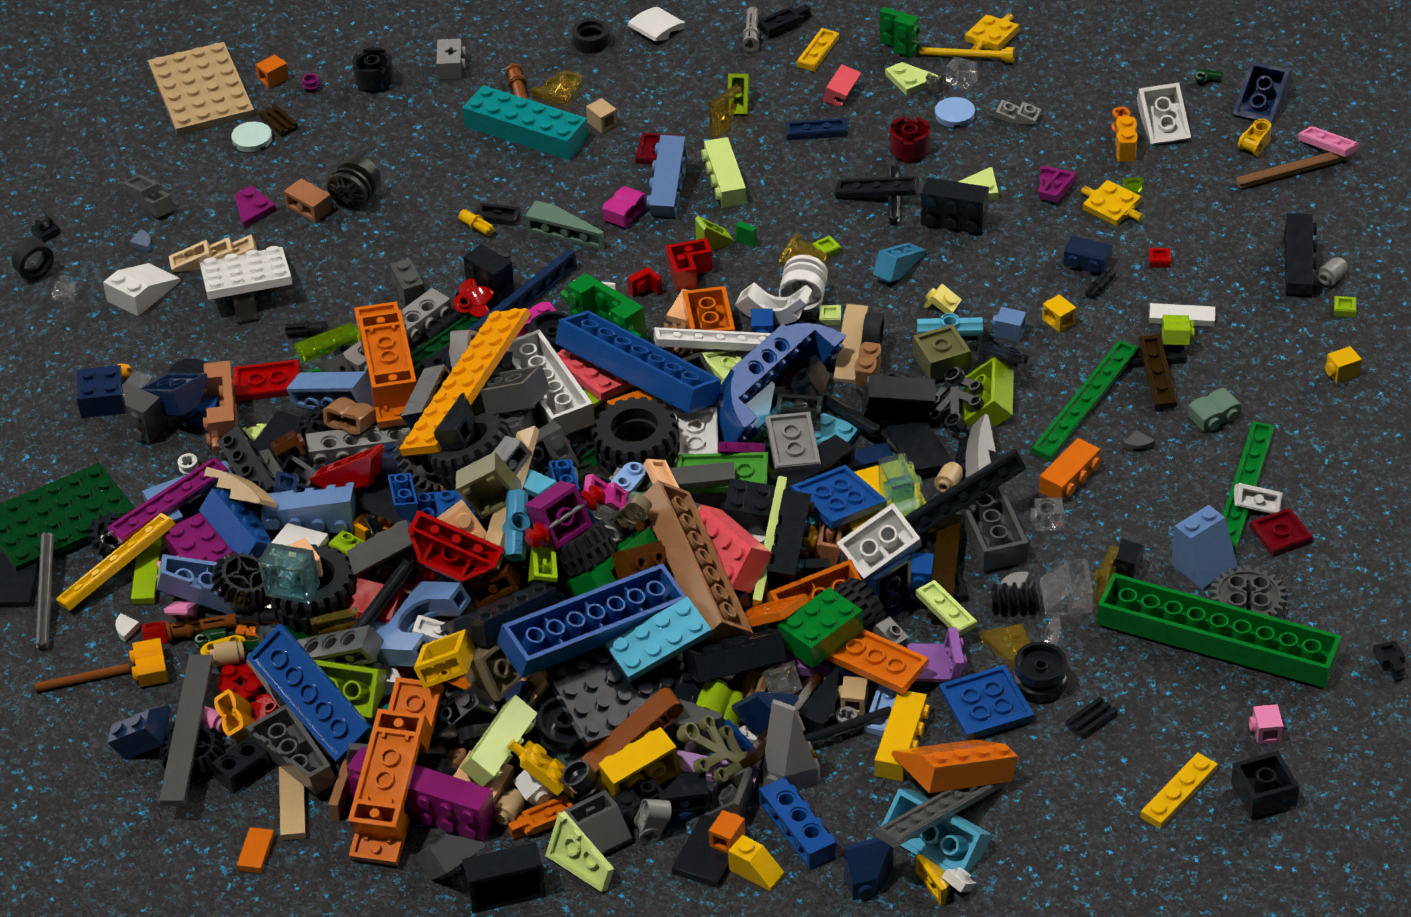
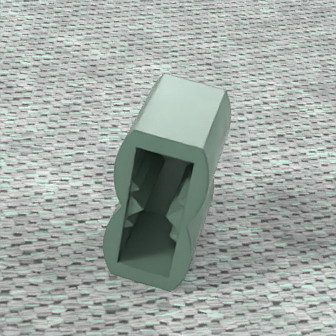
(1214, 410)

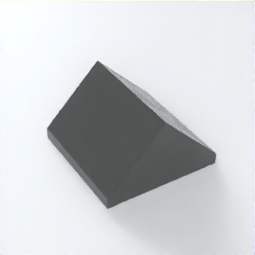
(732, 794)

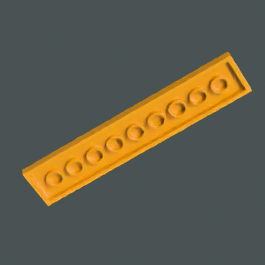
(466, 377)

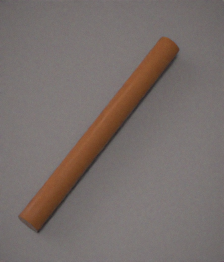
(82, 677)

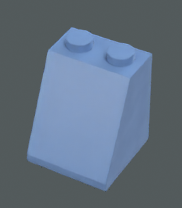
(1203, 547)

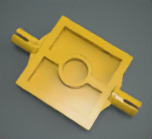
(992, 32)
(1112, 203)
(540, 765)

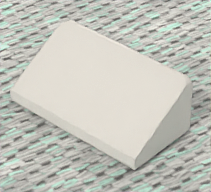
(1257, 498)

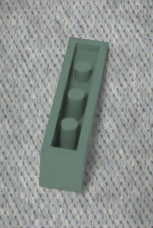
(559, 224)

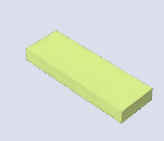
(946, 607)

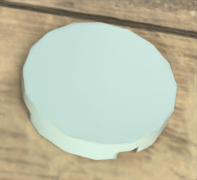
(251, 136)

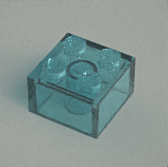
(899, 483)
(289, 572)

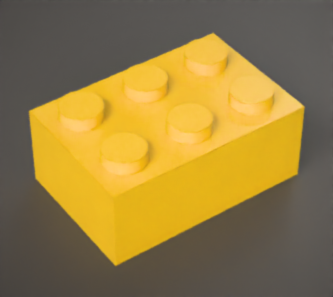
(646, 758)

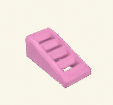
(182, 609)

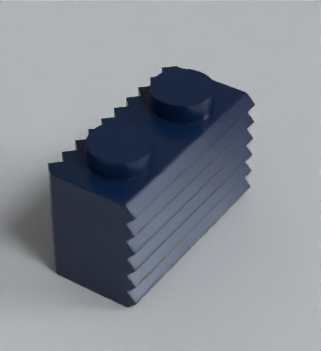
(1087, 254)

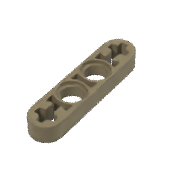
(631, 513)

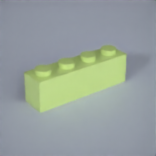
(724, 172)
(491, 750)

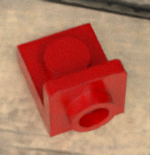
(642, 281)

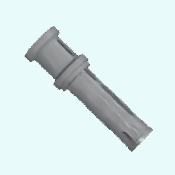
(751, 33)

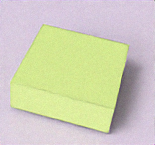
(830, 314)

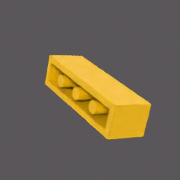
(901, 733)

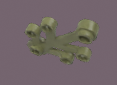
(690, 733)

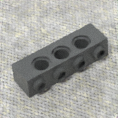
(349, 646)

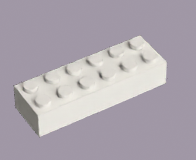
(565, 400)

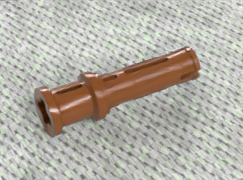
(516, 80)
(190, 627)

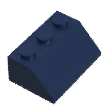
(178, 392)

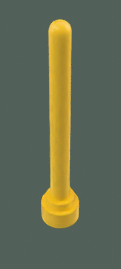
(1005, 54)

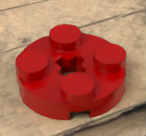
(240, 673)

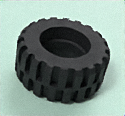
(631, 419)
(489, 432)
(330, 599)

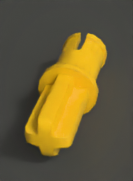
(476, 222)

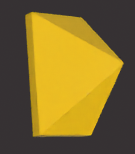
(932, 878)

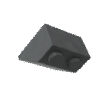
(143, 413)

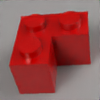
(687, 260)

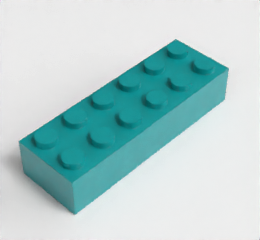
(525, 122)

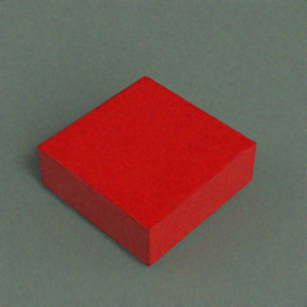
(1160, 257)

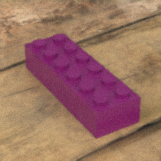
(441, 800)

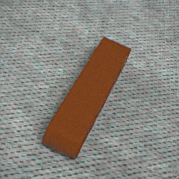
(654, 713)

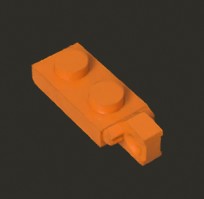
(538, 817)

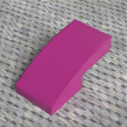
(615, 495)

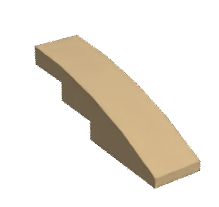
(191, 257)
(852, 328)
(240, 488)

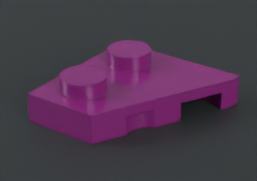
(1055, 183)
(253, 205)
(736, 447)

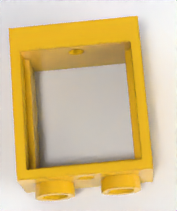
(449, 653)

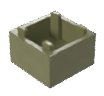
(941, 350)
(486, 484)

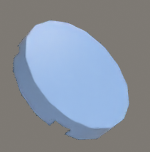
(954, 112)

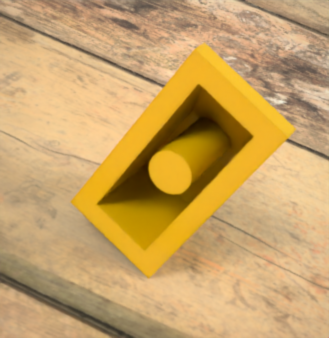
(754, 863)

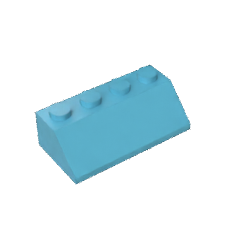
(949, 843)

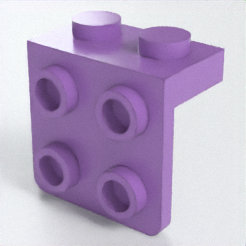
(945, 659)

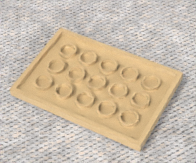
(201, 88)

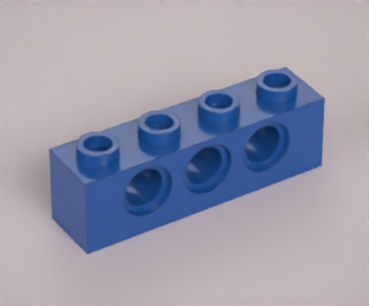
(797, 823)

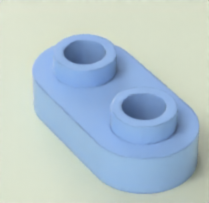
(630, 476)

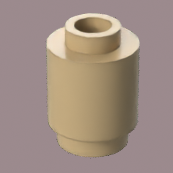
(948, 476)
(227, 653)
(509, 806)

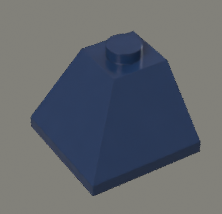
(867, 867)

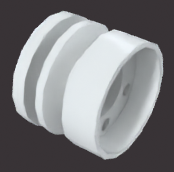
(803, 271)

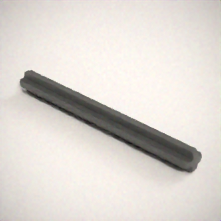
(44, 591)

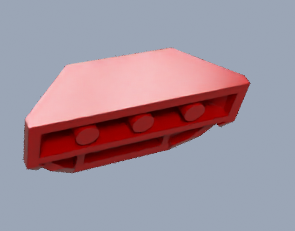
(357, 468)
(451, 549)

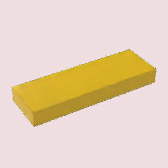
(817, 49)

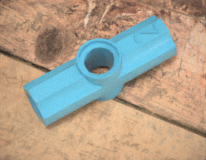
(964, 326)

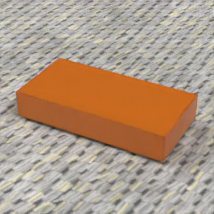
(255, 850)

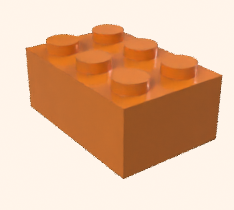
(707, 310)

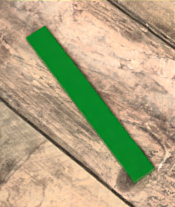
(1084, 400)
(1249, 474)

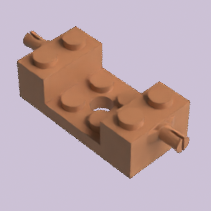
(223, 418)

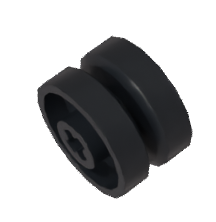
(548, 325)
(1040, 671)
(555, 730)

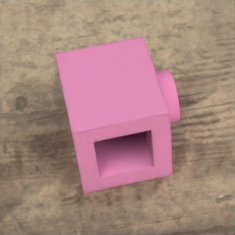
(1266, 724)

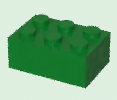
(821, 627)

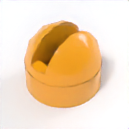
(126, 371)

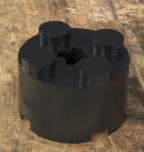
(373, 69)

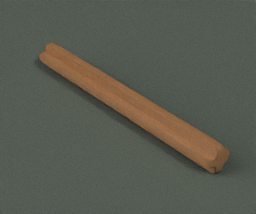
(1289, 169)

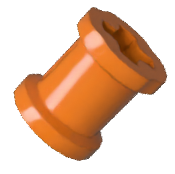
(1117, 112)

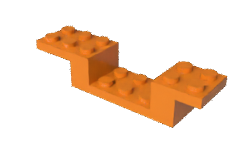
(387, 360)
(387, 771)

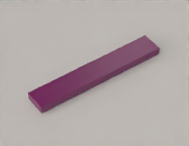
(165, 501)

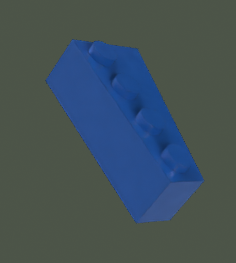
(235, 523)

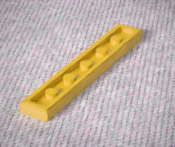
(115, 561)

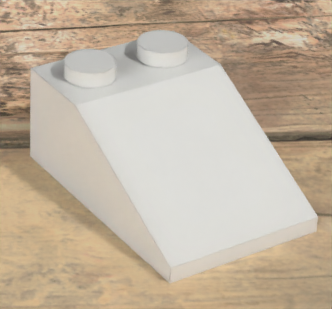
(1163, 113)
(138, 287)

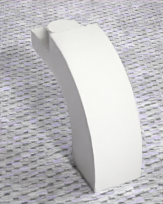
(784, 308)

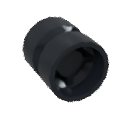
(582, 780)

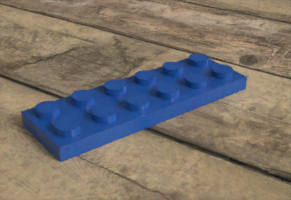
(309, 692)

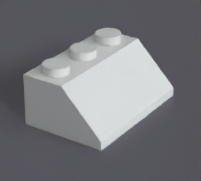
(879, 542)

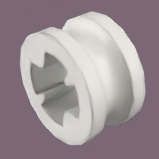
(187, 458)

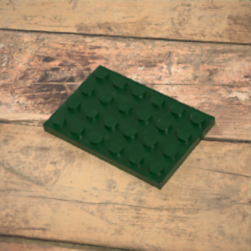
(59, 509)

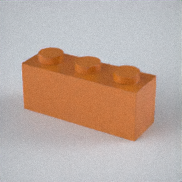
(1070, 470)

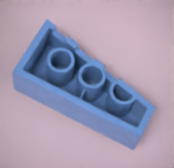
(668, 174)
(323, 388)
(318, 510)
(192, 581)

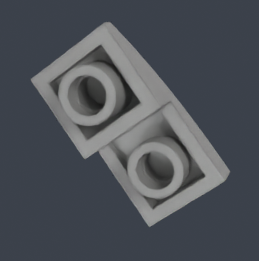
(1020, 115)

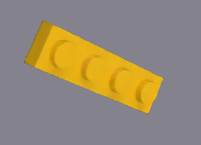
(1179, 790)

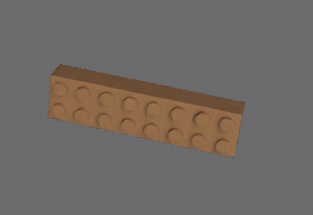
(695, 561)

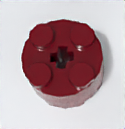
(909, 139)

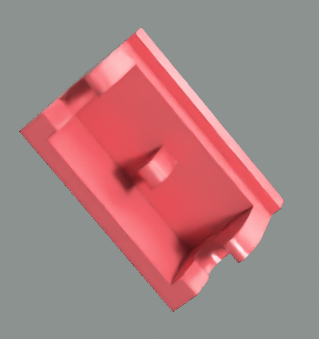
(841, 85)

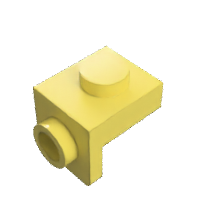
(943, 299)

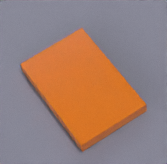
(775, 610)

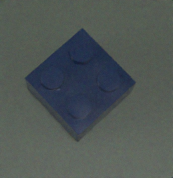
(100, 391)

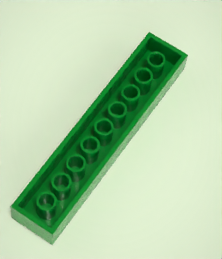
(1219, 630)

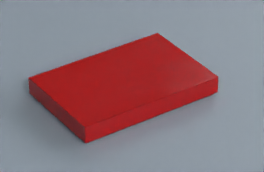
(264, 380)

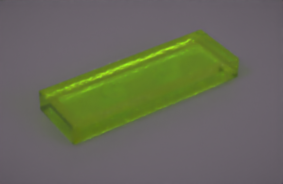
(326, 341)

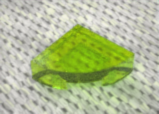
(1133, 184)

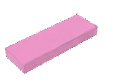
(1328, 141)

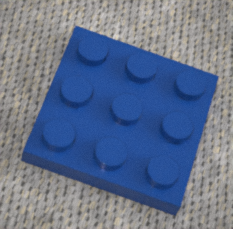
(841, 496)
(986, 702)

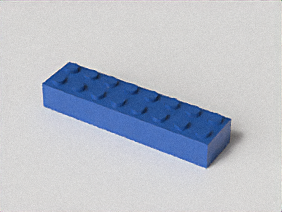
(638, 361)
(586, 620)

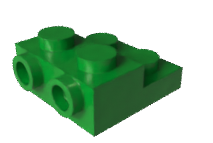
(899, 31)

